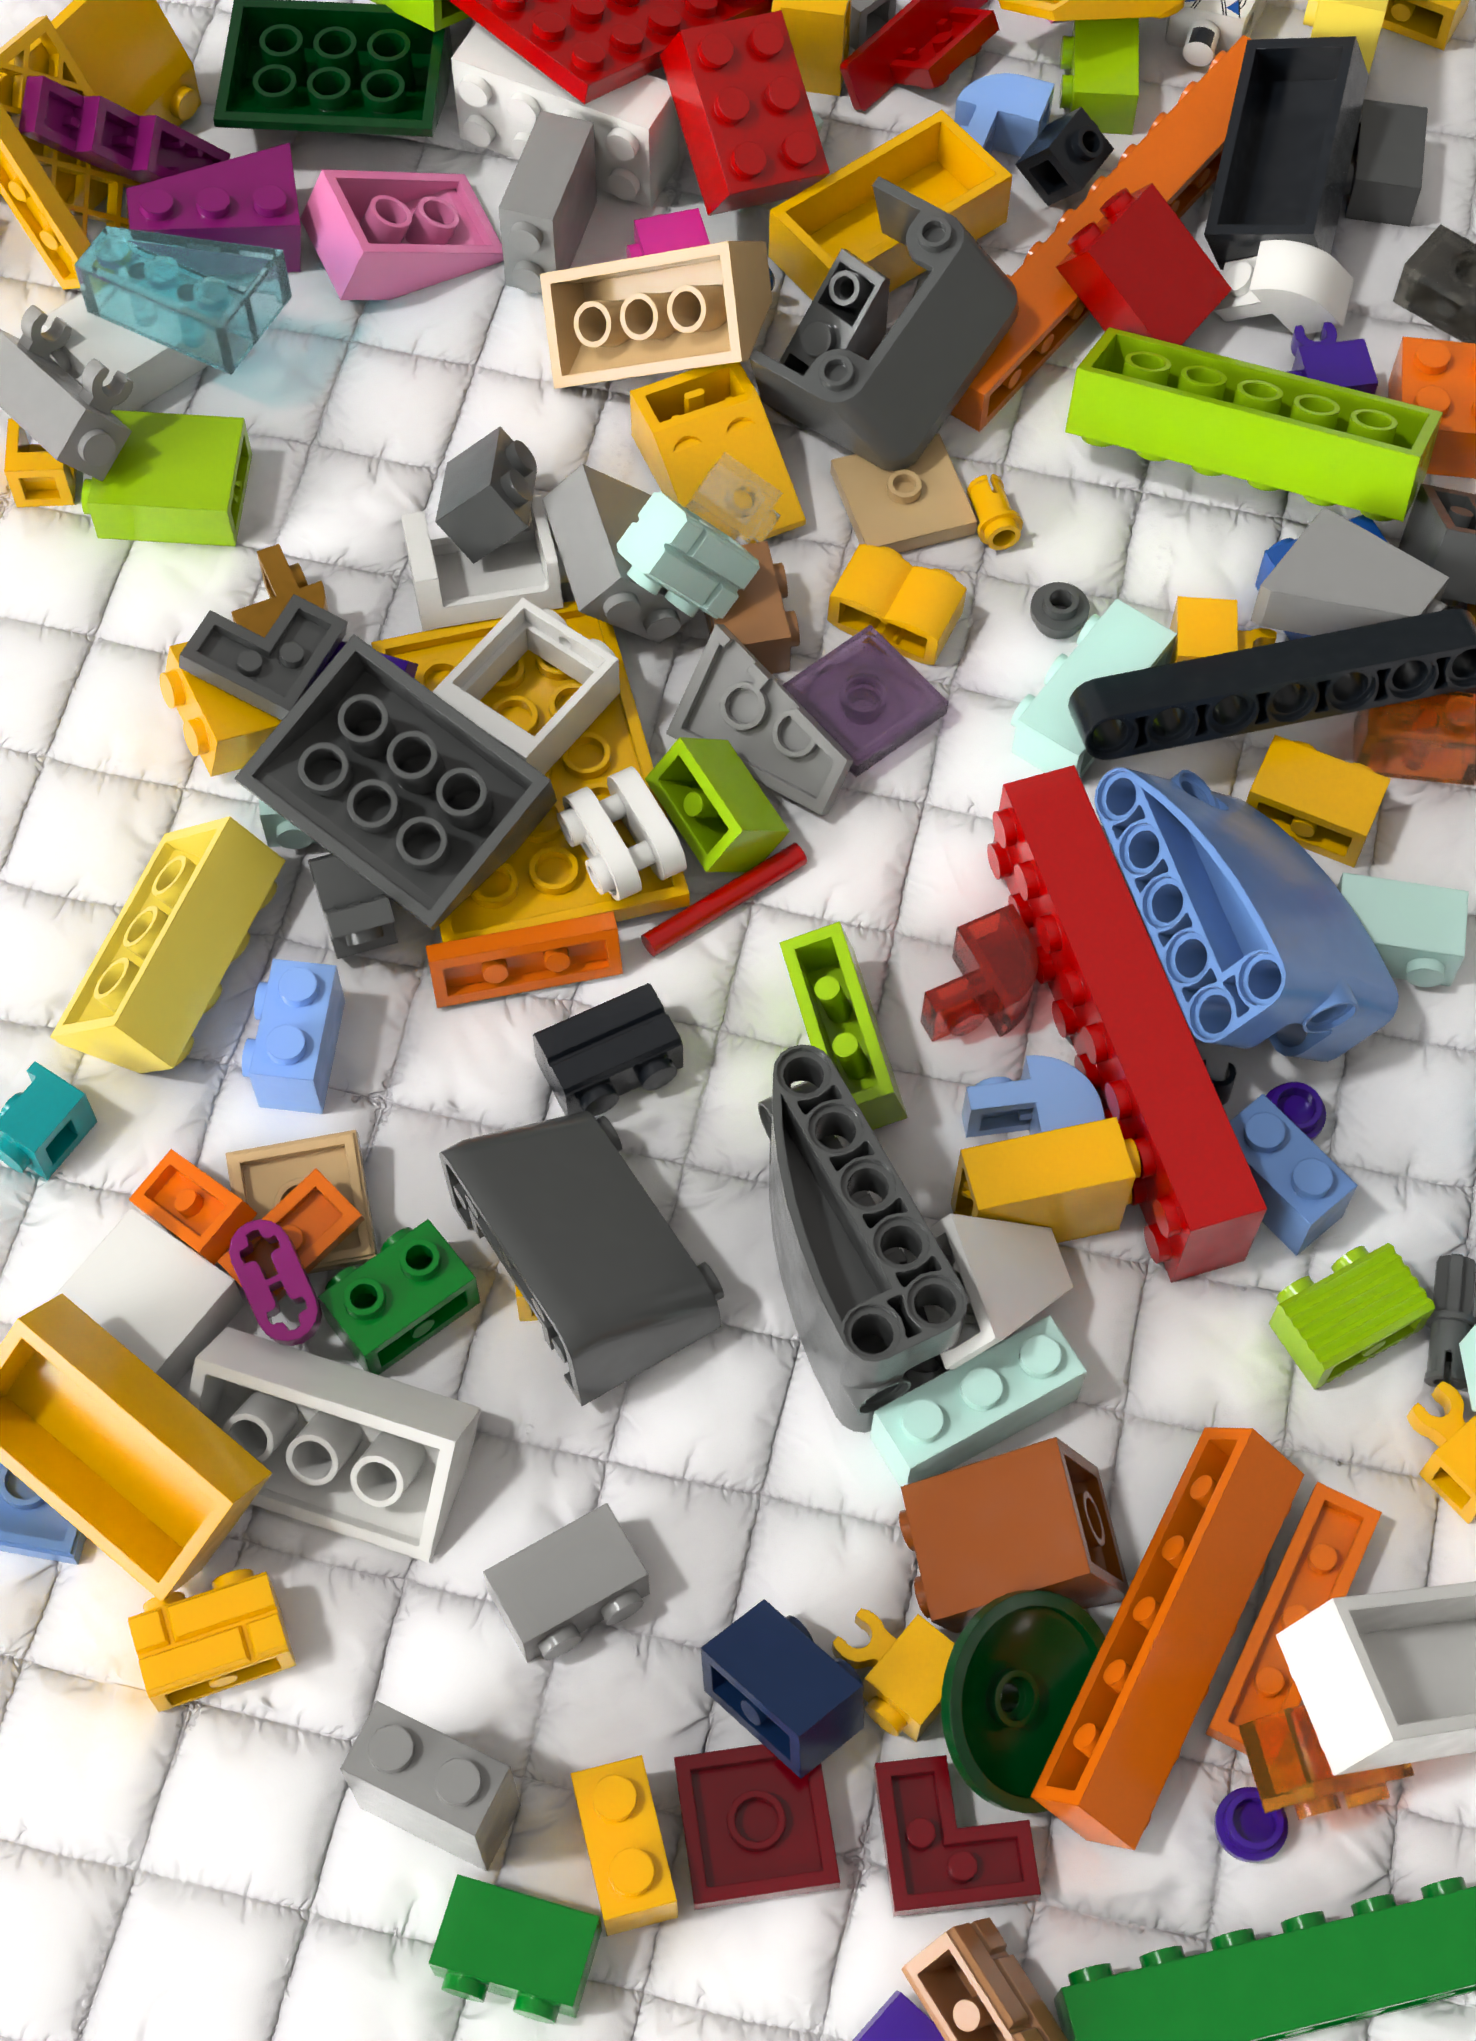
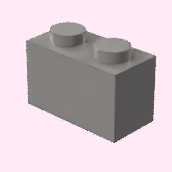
(568, 1584)

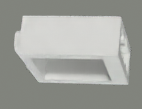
(551, 639)

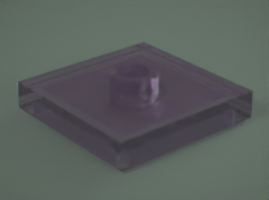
(867, 698)

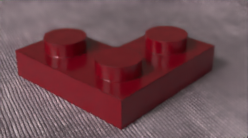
(933, 1861)

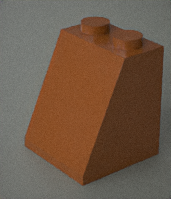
(1012, 1527)

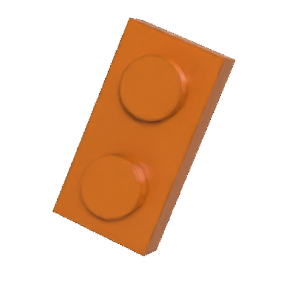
(192, 1206)
(315, 1221)

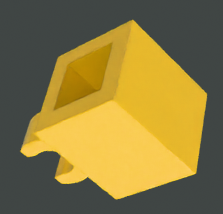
(1211, 628)
(1453, 1465)
(905, 1675)

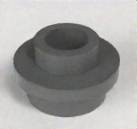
(1059, 622)

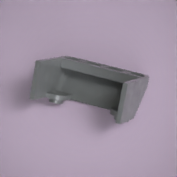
(928, 359)

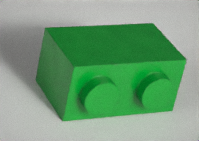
(515, 1949)

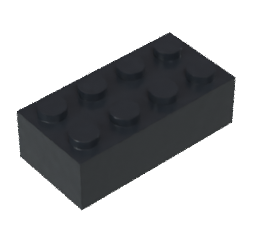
(1287, 145)

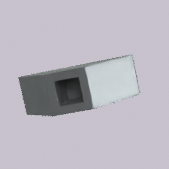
(843, 315)

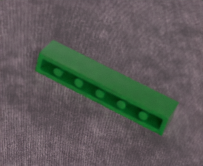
(1287, 1982)

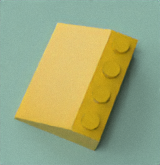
(127, 58)

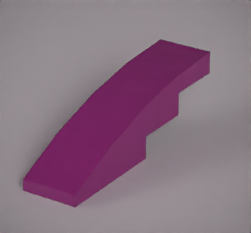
(110, 134)

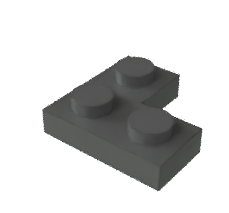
(267, 670)

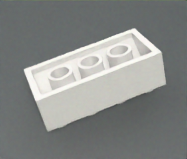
(339, 1440)

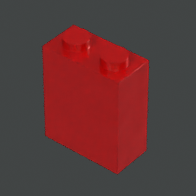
(1143, 269)

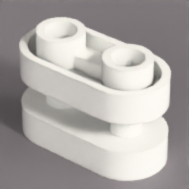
(610, 863)

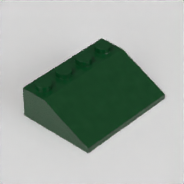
(331, 69)

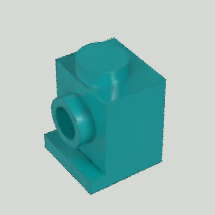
(43, 1123)

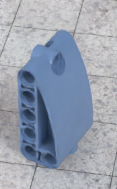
(1243, 920)

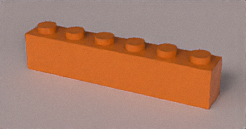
(1168, 1637)

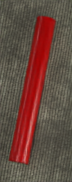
(724, 899)

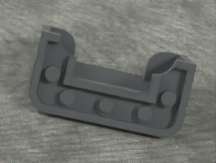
(583, 1247)

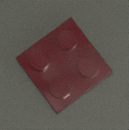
(753, 1827)

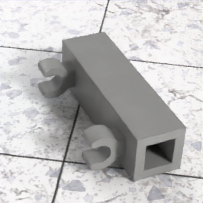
(52, 406)

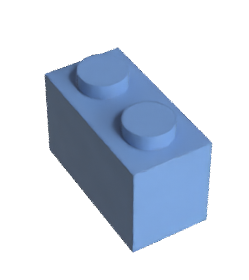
(1295, 1177)

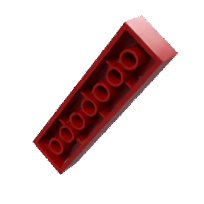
(1125, 1024)

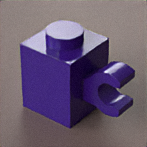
(1332, 361)

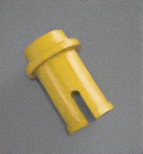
(998, 523)

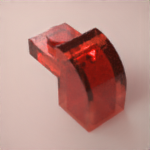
(997, 979)

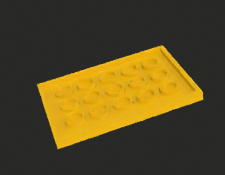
(546, 875)

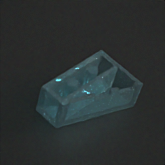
(185, 291)

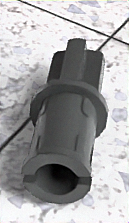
(1451, 1318)

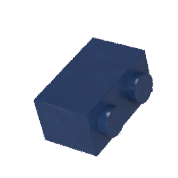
(783, 1687)

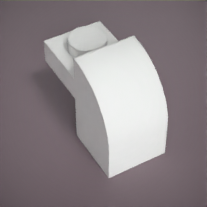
(1291, 282)

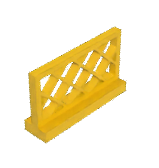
(30, 179)

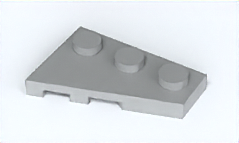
(768, 728)

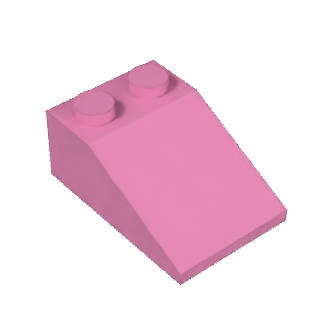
(397, 231)

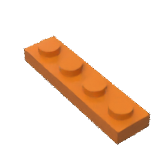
(1312, 1571)

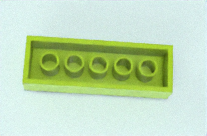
(1253, 424)

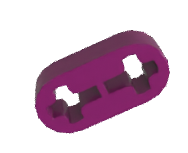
(260, 1288)

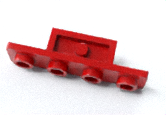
(917, 48)

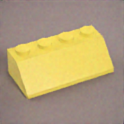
(171, 947)

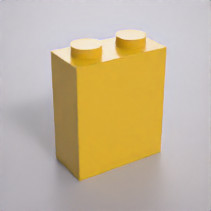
(1054, 1179)

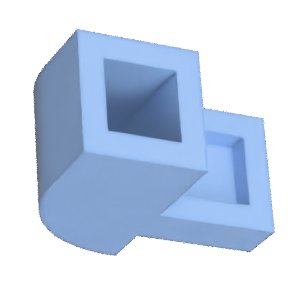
(1005, 111)
(1044, 1100)

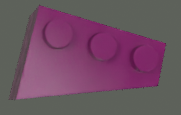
(228, 201)

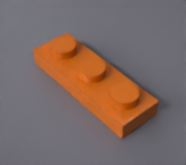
(525, 959)

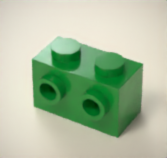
(399, 1297)

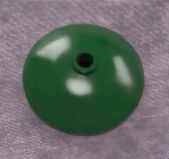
(1038, 1656)

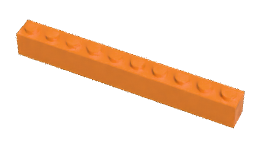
(1179, 159)

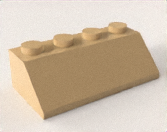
(656, 312)

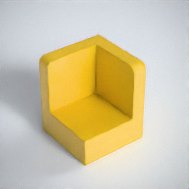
(34, 474)

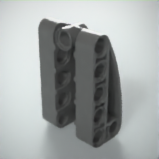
(841, 1252)

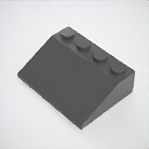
(397, 784)

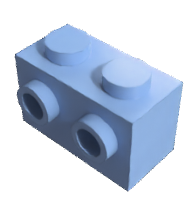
(295, 1036)

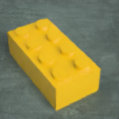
(841, 212)
(118, 1448)

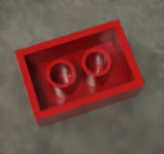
(744, 112)

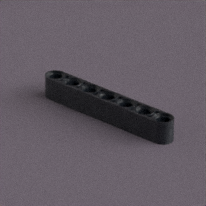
(1276, 684)

